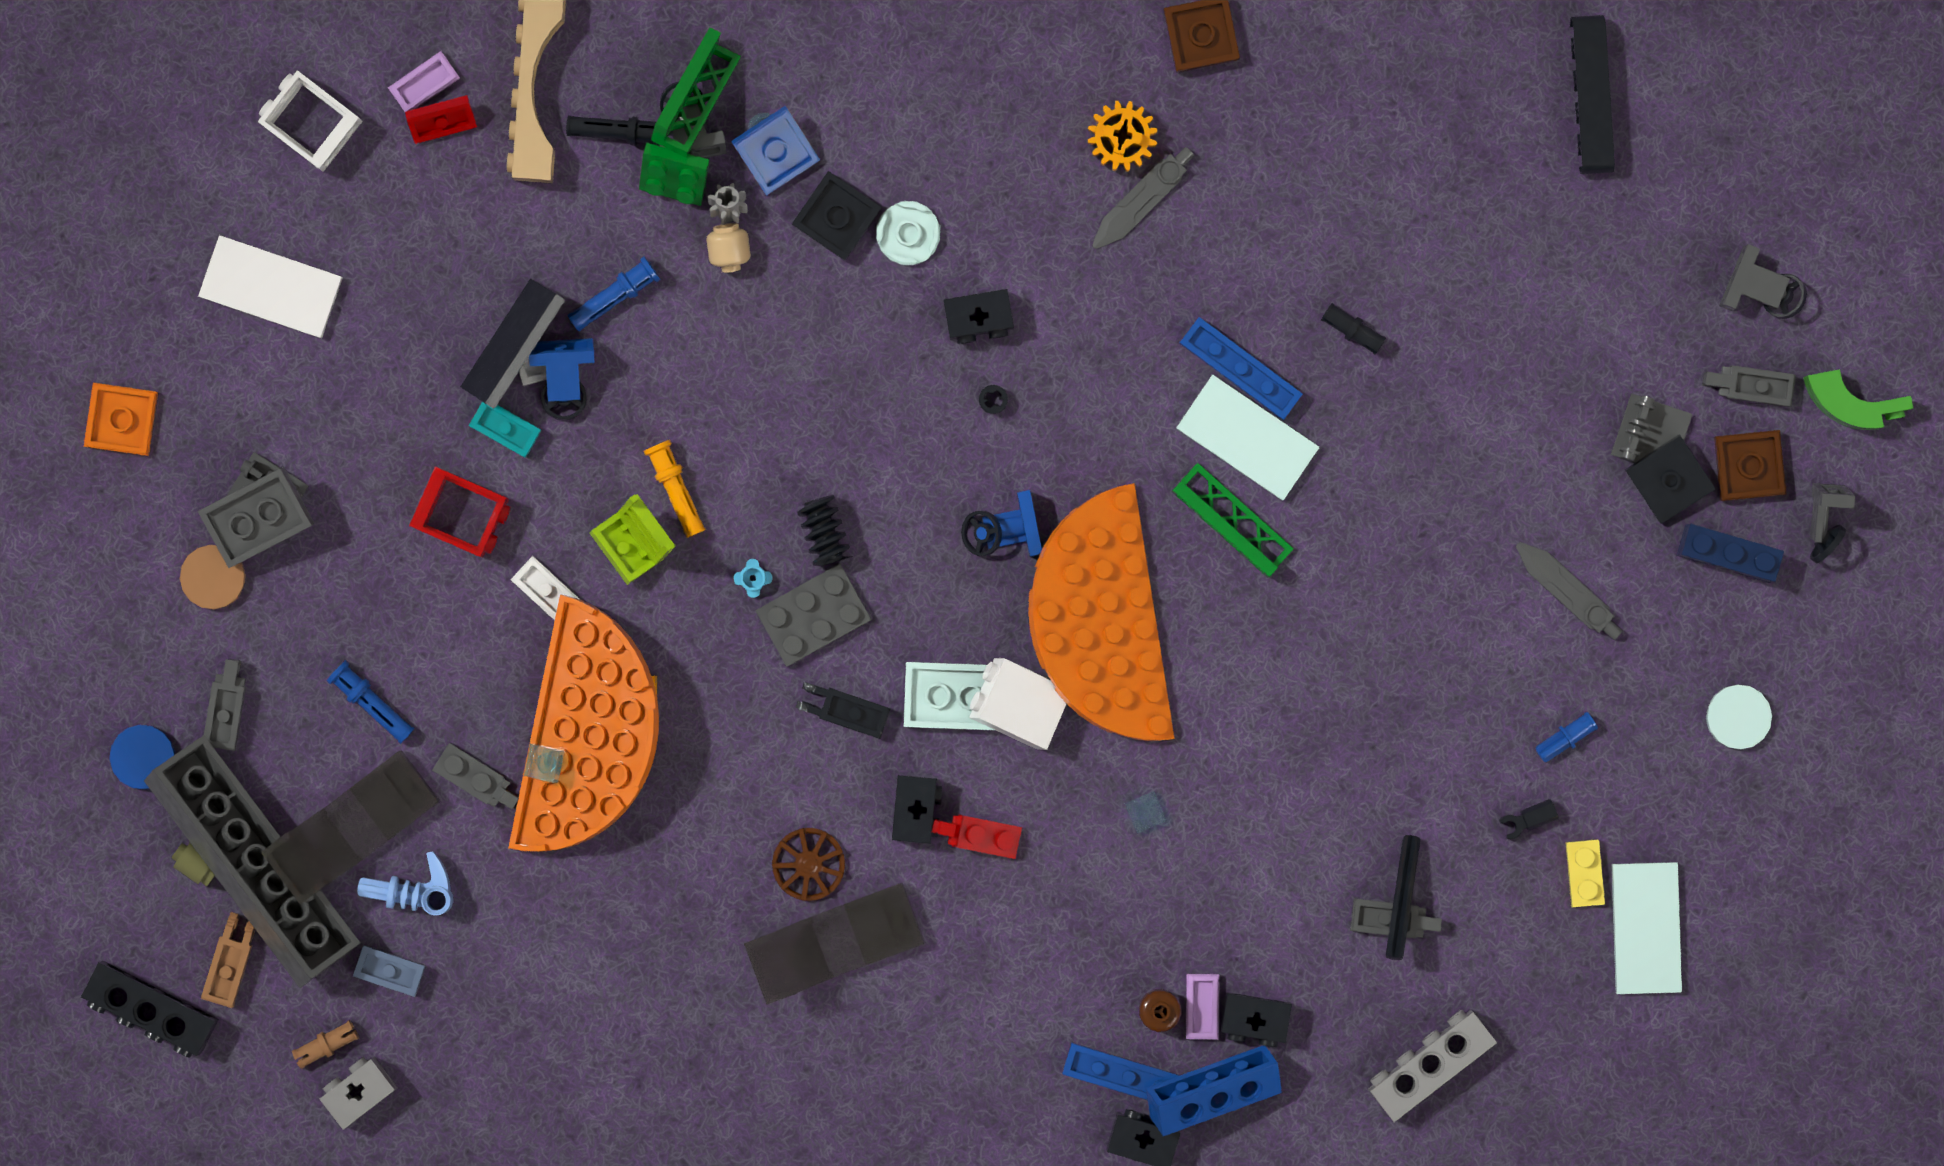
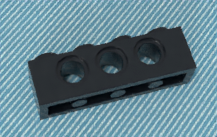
(198, 1023)

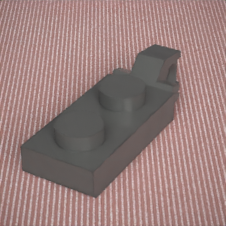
(1753, 385)
(225, 707)
(474, 777)
(1375, 918)

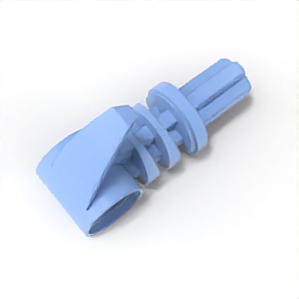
(405, 894)

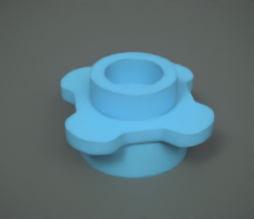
(753, 587)

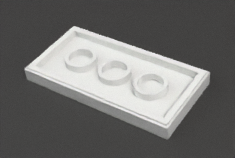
(270, 286)

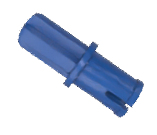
(1566, 737)

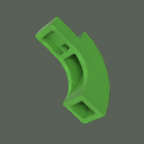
(1842, 407)

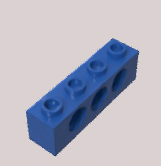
(1213, 1090)

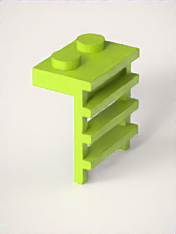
(632, 540)

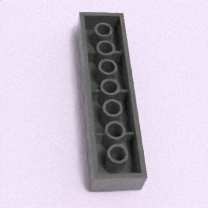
(229, 837)

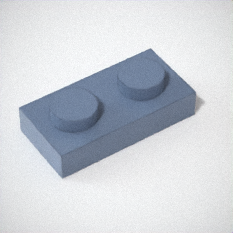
(389, 970)

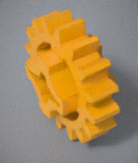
(1137, 139)

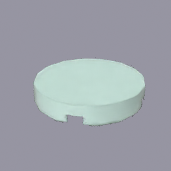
(899, 234)
(1739, 716)

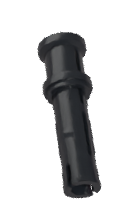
(633, 130)

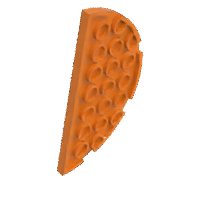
(1098, 619)
(605, 717)

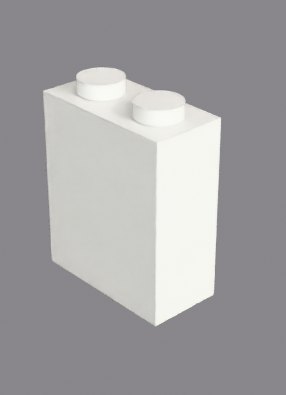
(1018, 703)

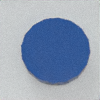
(138, 753)

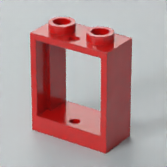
(430, 498)

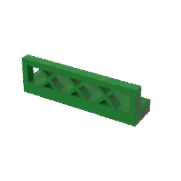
(688, 83)
(1224, 529)

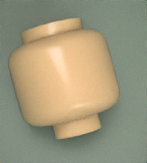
(728, 247)

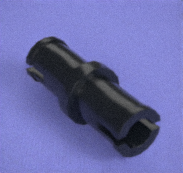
(1353, 329)

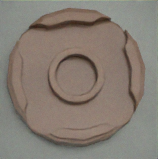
(209, 580)

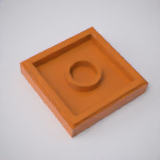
(120, 419)

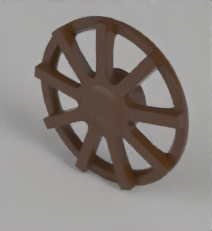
(808, 864)

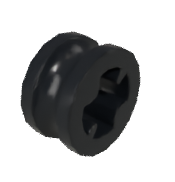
(994, 409)

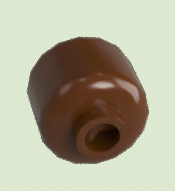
(1161, 998)

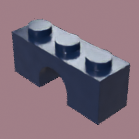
(1730, 553)

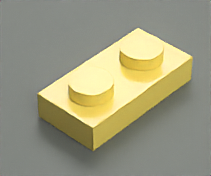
(1585, 873)

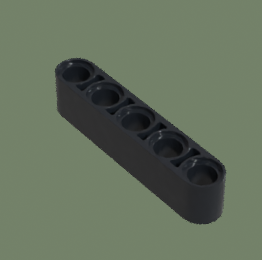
(1594, 97)

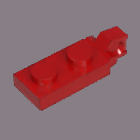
(980, 835)

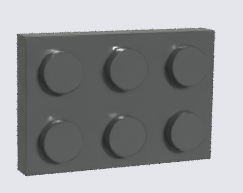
(256, 517)
(813, 615)

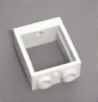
(333, 143)

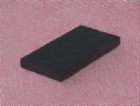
(512, 343)

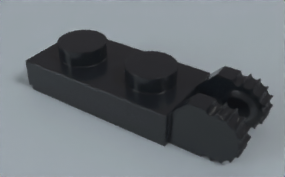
(847, 710)

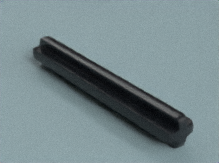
(1403, 897)

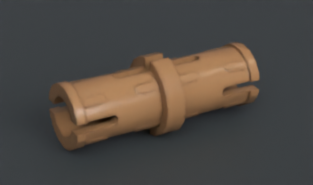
(325, 1044)

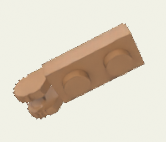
(228, 965)

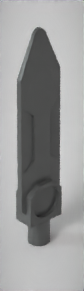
(1142, 198)
(1568, 590)

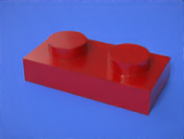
(441, 119)

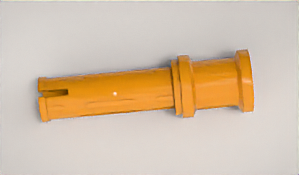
(670, 475)

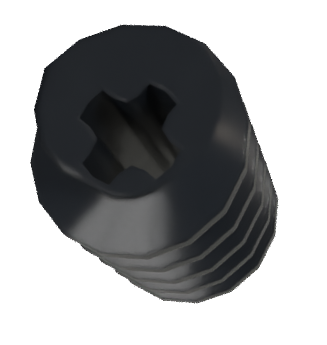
(823, 531)

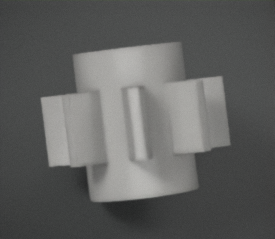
(734, 208)

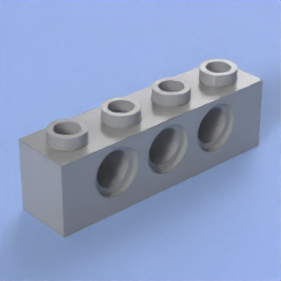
(1476, 1042)

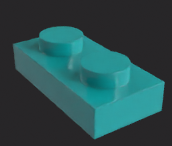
(505, 428)

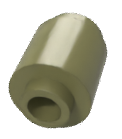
(192, 865)

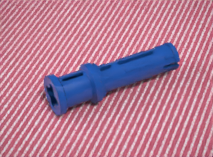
(626, 286)
(359, 691)

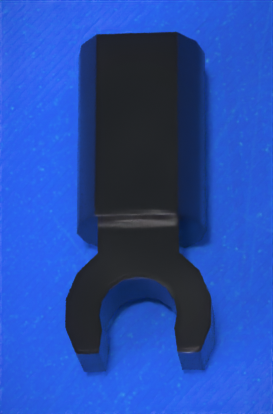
(1531, 818)

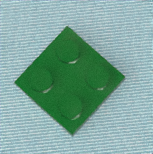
(673, 175)

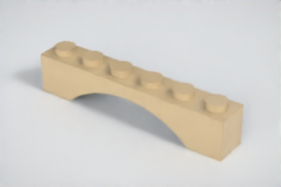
(532, 154)

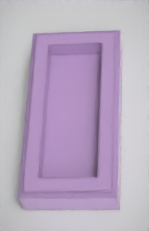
(424, 82)
(1202, 1006)

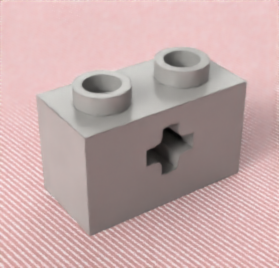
(348, 1109)

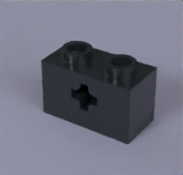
(993, 303)
(907, 791)
(1273, 1012)
(1124, 1144)

